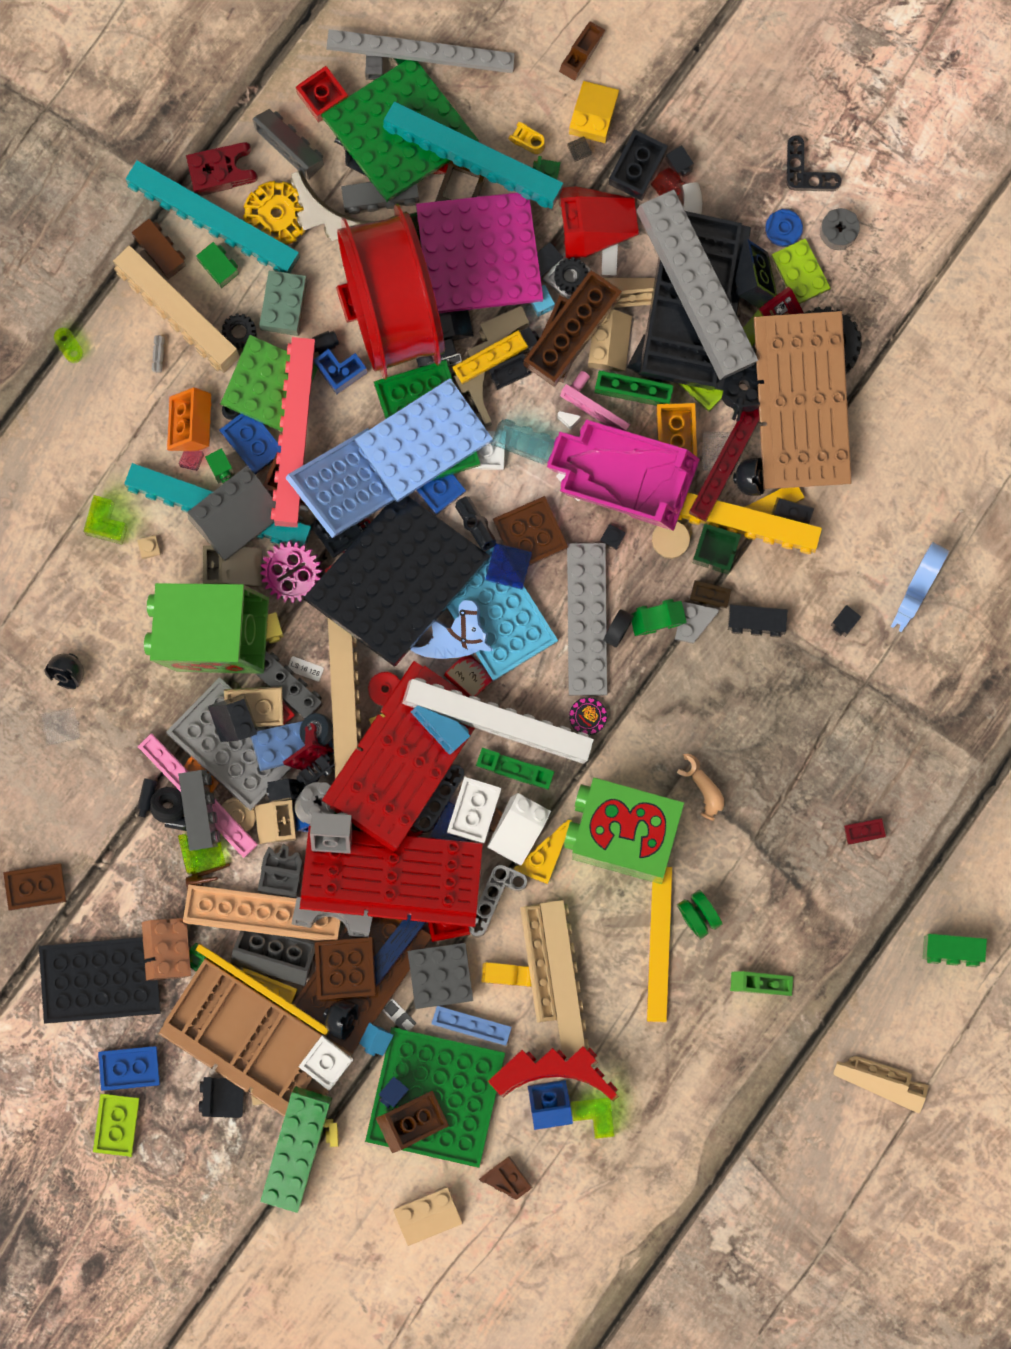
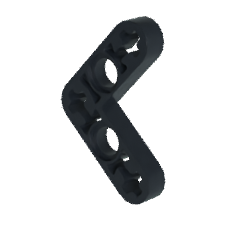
(804, 177)

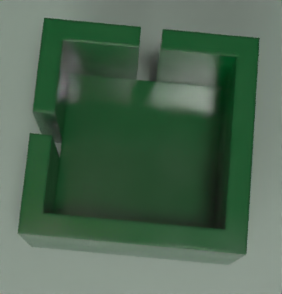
(716, 548)

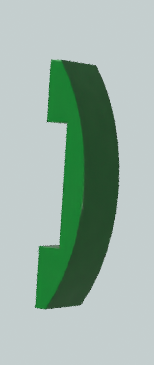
(515, 769)

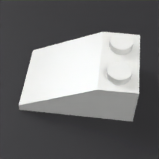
(518, 828)

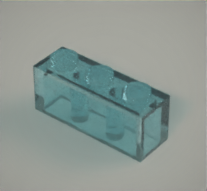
(523, 441)

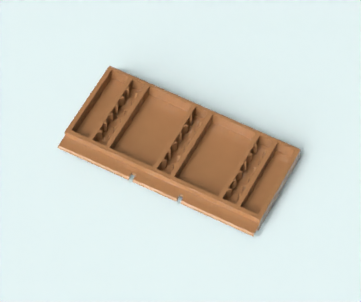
(802, 400)
(245, 1035)

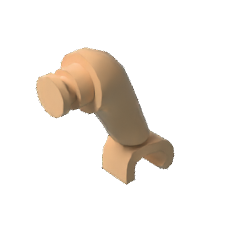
(712, 795)

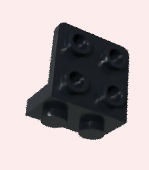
(221, 1098)

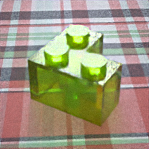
(100, 523)
(599, 1112)

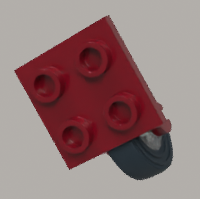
(315, 734)

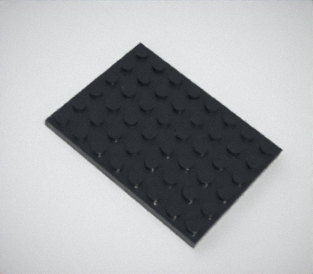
(397, 578)

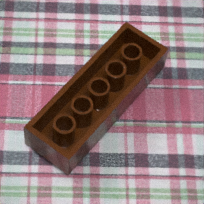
(572, 328)

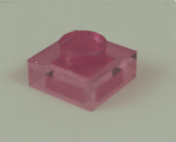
(191, 460)

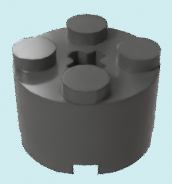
(839, 218)

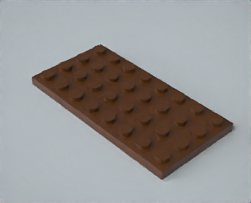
(369, 1007)

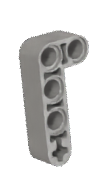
(493, 901)

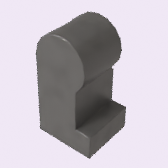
(373, 67)

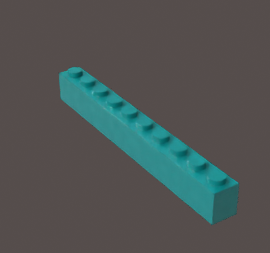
(472, 155)
(211, 217)
(186, 495)

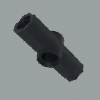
(475, 523)

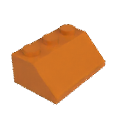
(189, 420)

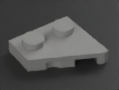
(697, 620)

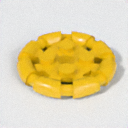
(272, 202)

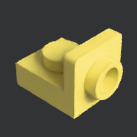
(332, 1134)

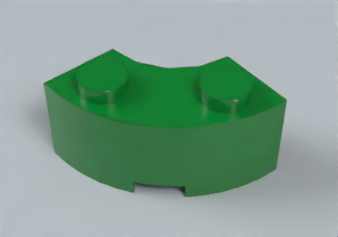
(649, 620)

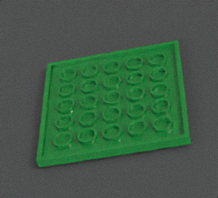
(386, 157)
(460, 1083)

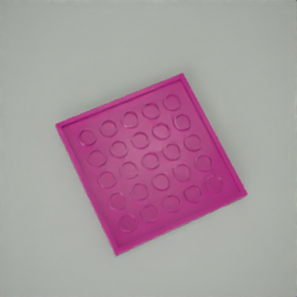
(480, 252)

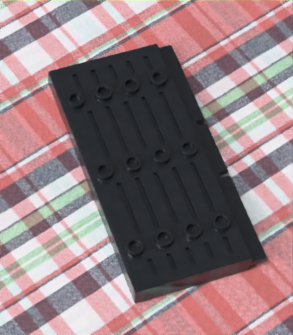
(671, 343)

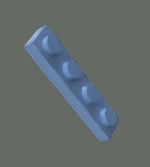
(471, 1025)

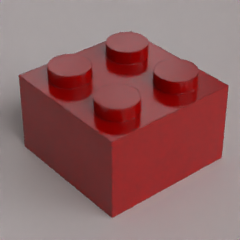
(321, 92)

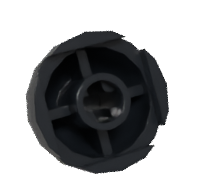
(749, 477)
(66, 670)
(340, 1018)

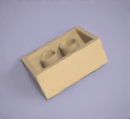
(611, 343)
(427, 1216)

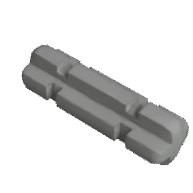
(158, 353)

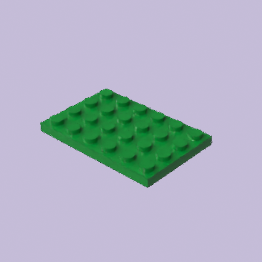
(407, 387)

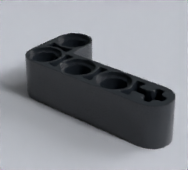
(441, 799)

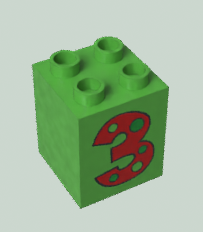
(207, 628)
(624, 830)

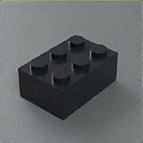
(638, 165)

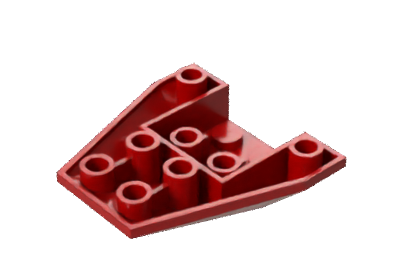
(595, 220)

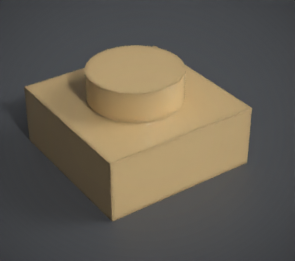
(148, 547)

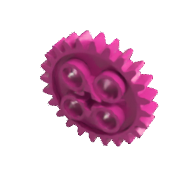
(282, 557)

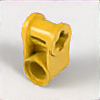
(524, 136)

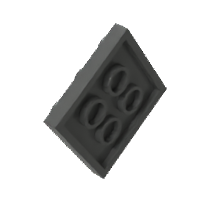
(440, 976)

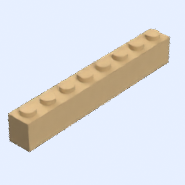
(563, 978)

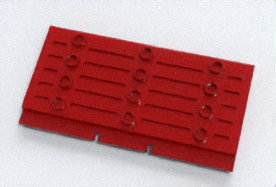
(395, 771)
(421, 879)

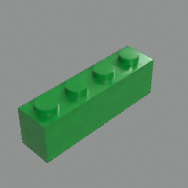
(633, 388)

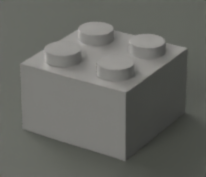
(331, 832)

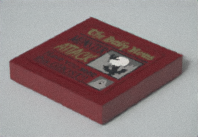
(782, 304)

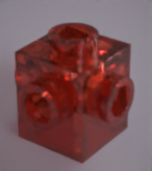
(667, 181)

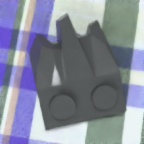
(280, 872)

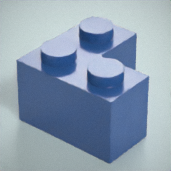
(340, 374)

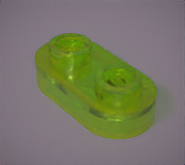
(69, 345)

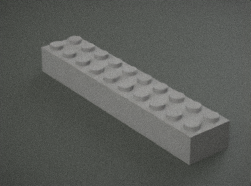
(697, 284)

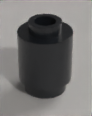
(325, 341)

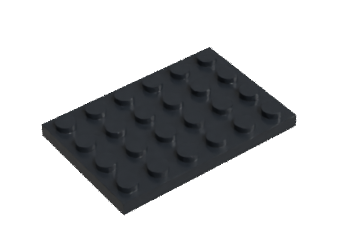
(96, 981)

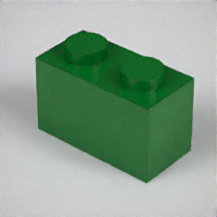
(217, 264)
(220, 466)

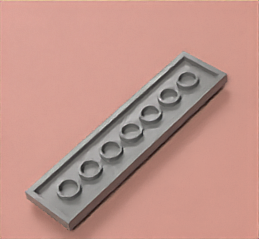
(587, 619)

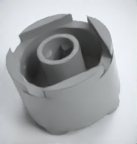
(305, 801)

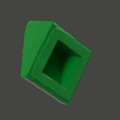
(195, 957)

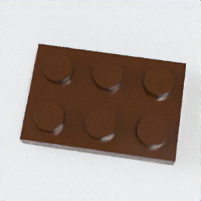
(35, 887)

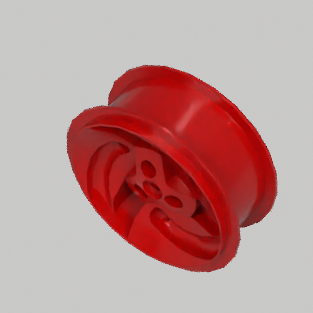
(391, 291)

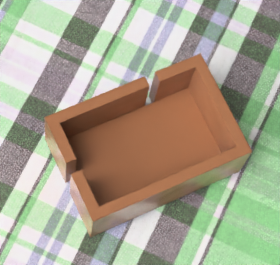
(169, 945)

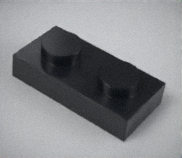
(792, 510)

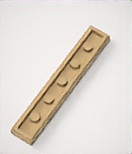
(538, 963)

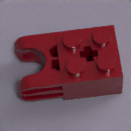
(223, 167)

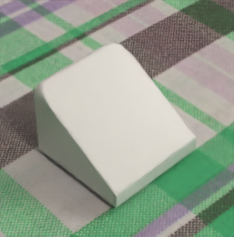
(568, 419)

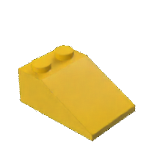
(593, 112)

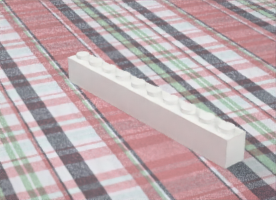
(498, 720)

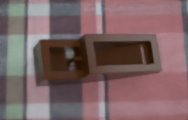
(582, 50)

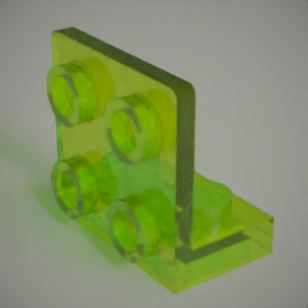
(200, 859)

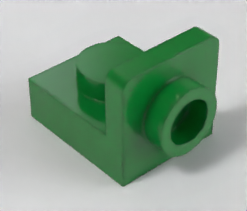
(547, 167)

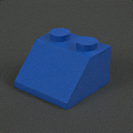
(550, 1105)

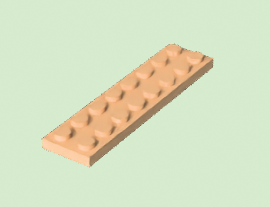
(252, 913)

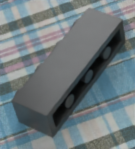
(366, 197)

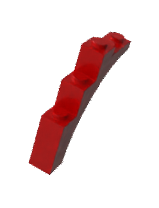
(580, 1066)

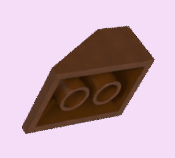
(412, 1122)

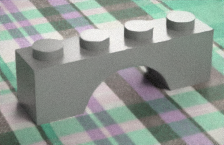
(356, 925)

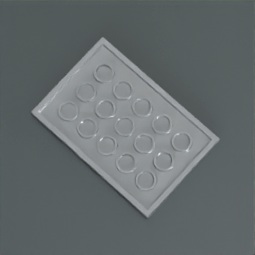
(230, 762)

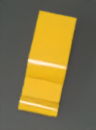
(506, 974)

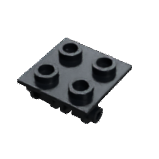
(326, 768)

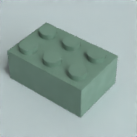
(283, 303)

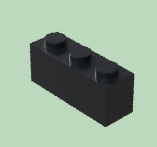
(757, 620)

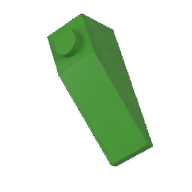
(761, 983)

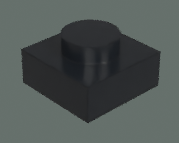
(612, 537)

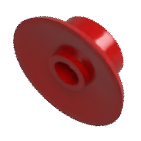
(378, 682)

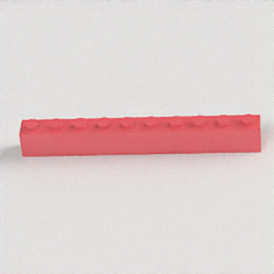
(294, 429)

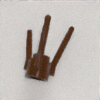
(197, 880)

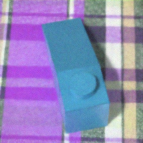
(445, 730)

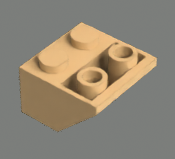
(276, 822)

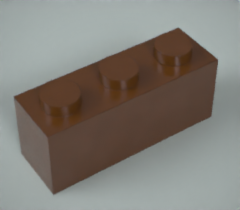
(159, 248)

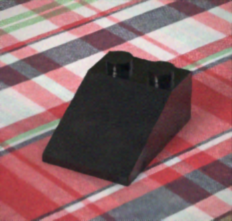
(755, 275)

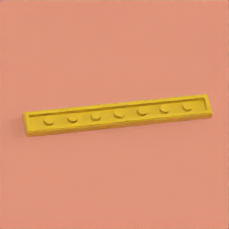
(659, 949)
(262, 989)

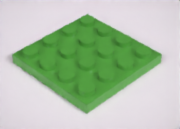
(259, 383)

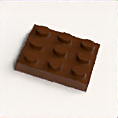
(532, 530)
(345, 969)

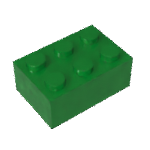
(954, 950)

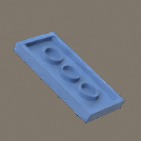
(277, 744)

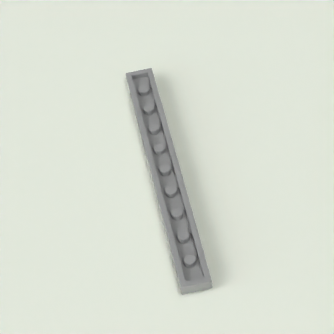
(420, 51)

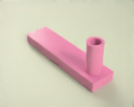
(573, 395)

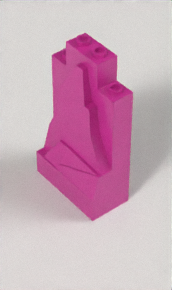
(624, 472)

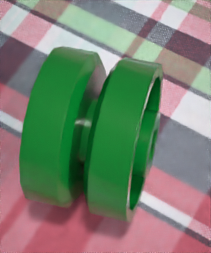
(699, 914)

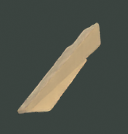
(634, 291)
(883, 1081)

